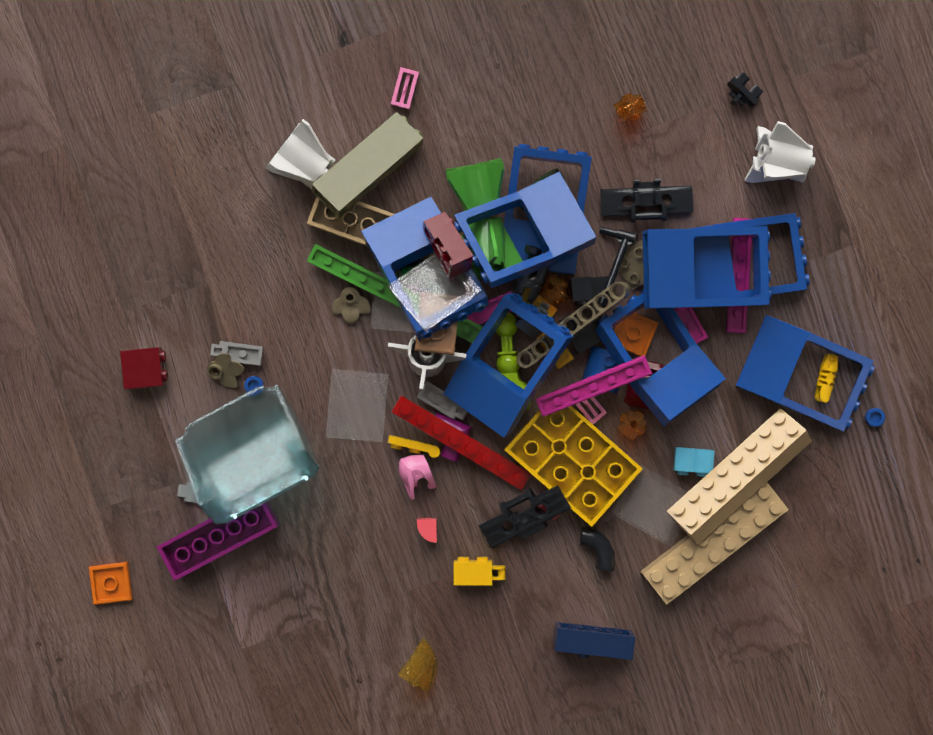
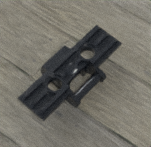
(646, 195)
(528, 521)

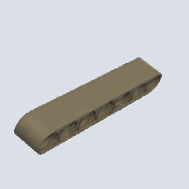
(579, 317)

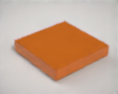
(636, 333)
(110, 583)

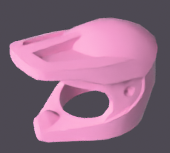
(411, 470)

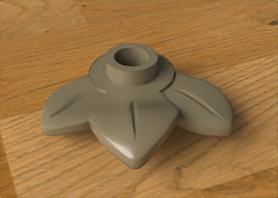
(351, 308)
(227, 370)

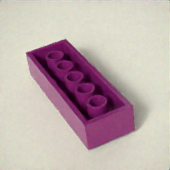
(211, 540)

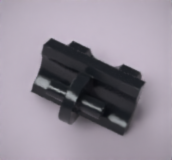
(739, 90)

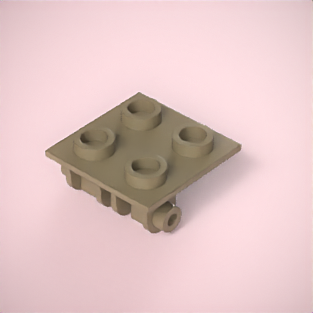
(632, 265)

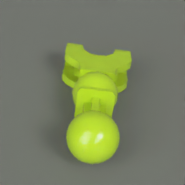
(507, 359)

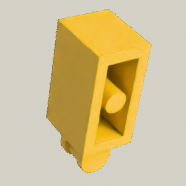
(476, 571)

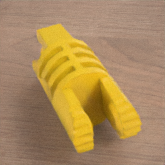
(826, 378)

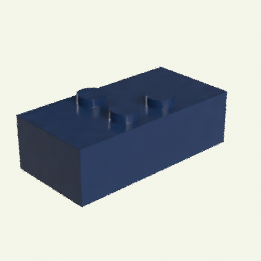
(593, 640)

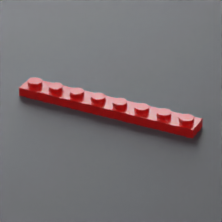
(461, 442)

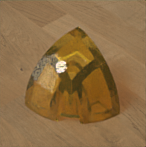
(420, 667)

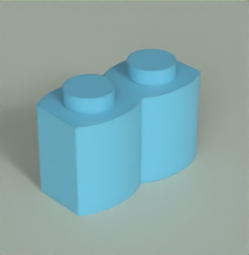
(693, 460)

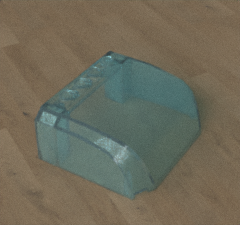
(245, 454)

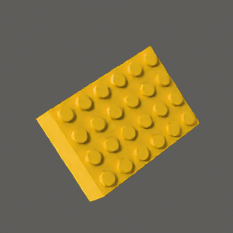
(576, 457)

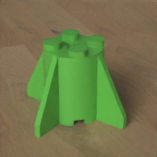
(477, 182)
(495, 244)

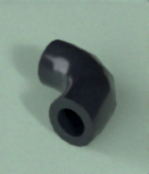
(601, 546)

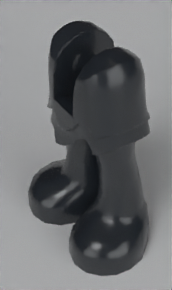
(535, 283)

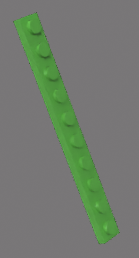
(373, 283)

